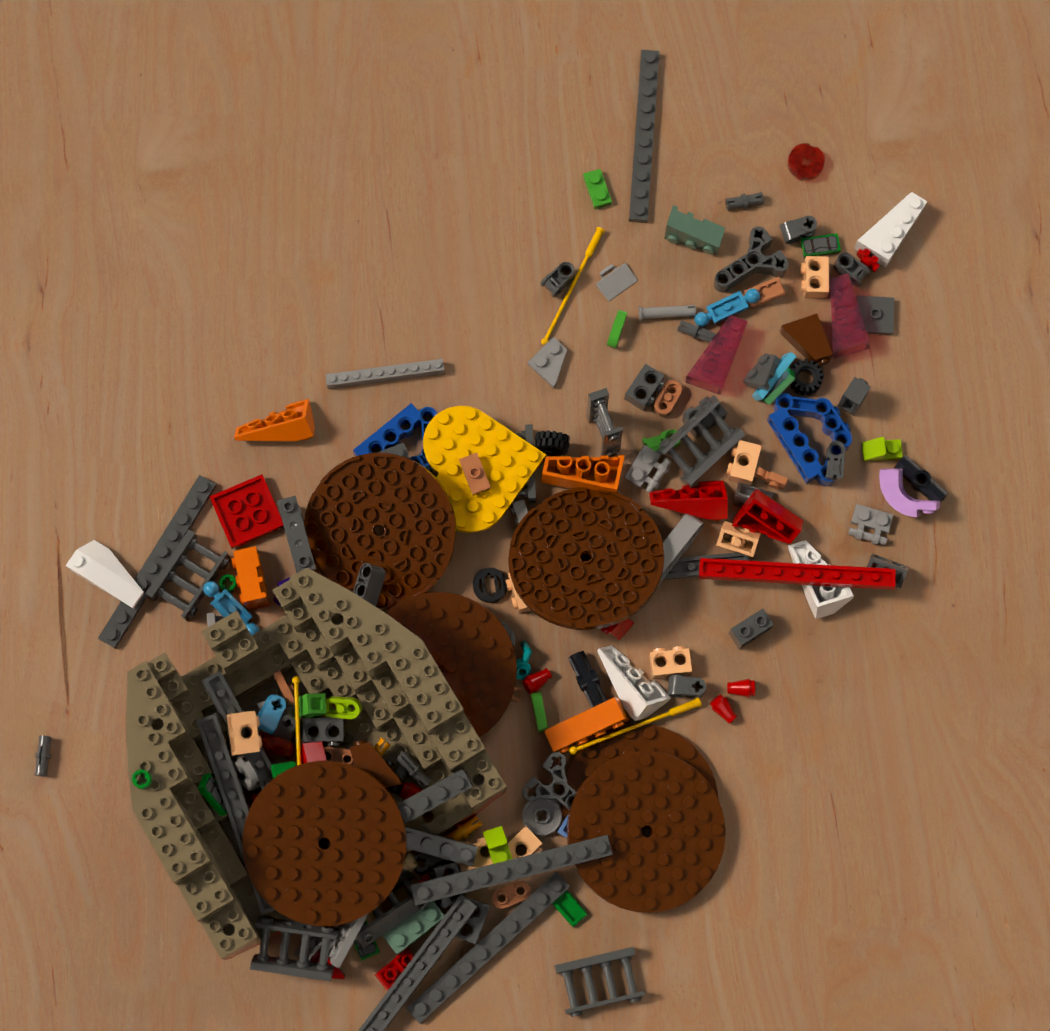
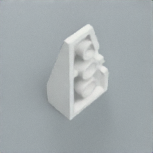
(102, 569)
(821, 599)
(635, 691)

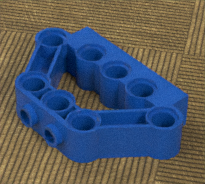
(807, 408)
(408, 415)

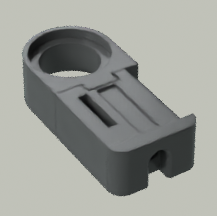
(835, 463)

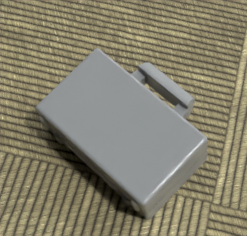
(616, 281)

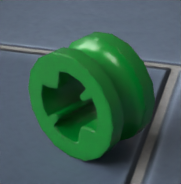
(232, 588)
(147, 775)

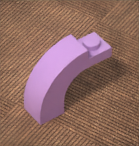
(893, 490)

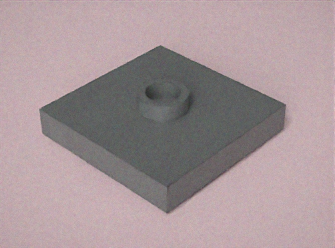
(877, 314)

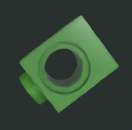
(312, 705)

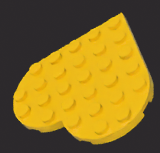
(503, 454)

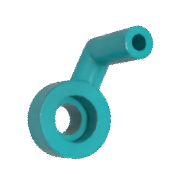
(523, 663)

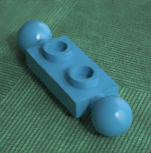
(727, 306)
(227, 604)

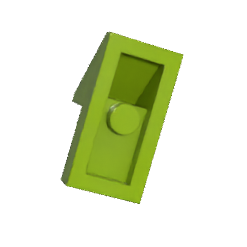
(881, 449)
(497, 845)

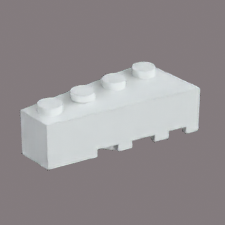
(892, 229)

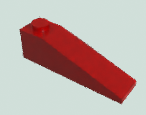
(703, 501)

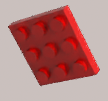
(246, 511)

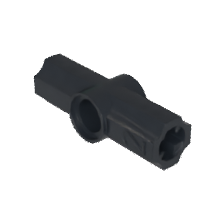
(911, 472)
(587, 679)

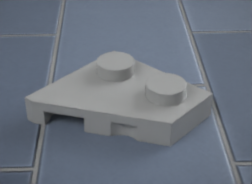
(549, 361)

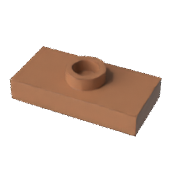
(768, 291)
(474, 474)
(286, 688)

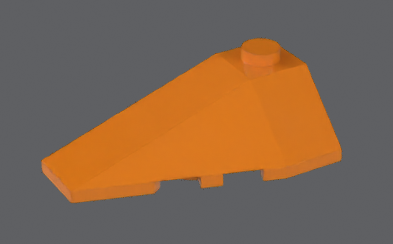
(289, 425)

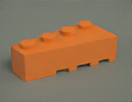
(583, 471)
(587, 725)

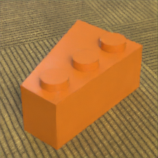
(250, 578)

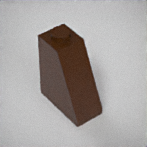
(808, 339)
(370, 760)

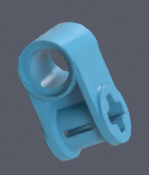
(270, 717)

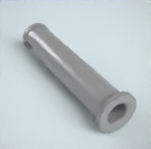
(667, 312)

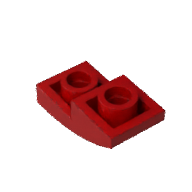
(392, 970)

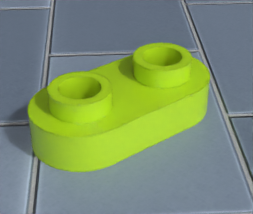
(343, 707)

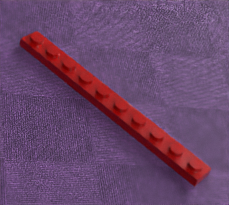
(797, 573)

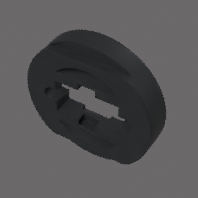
(498, 595)

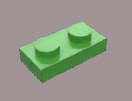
(597, 188)

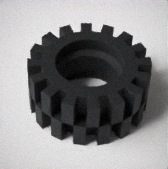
(814, 370)
(552, 442)

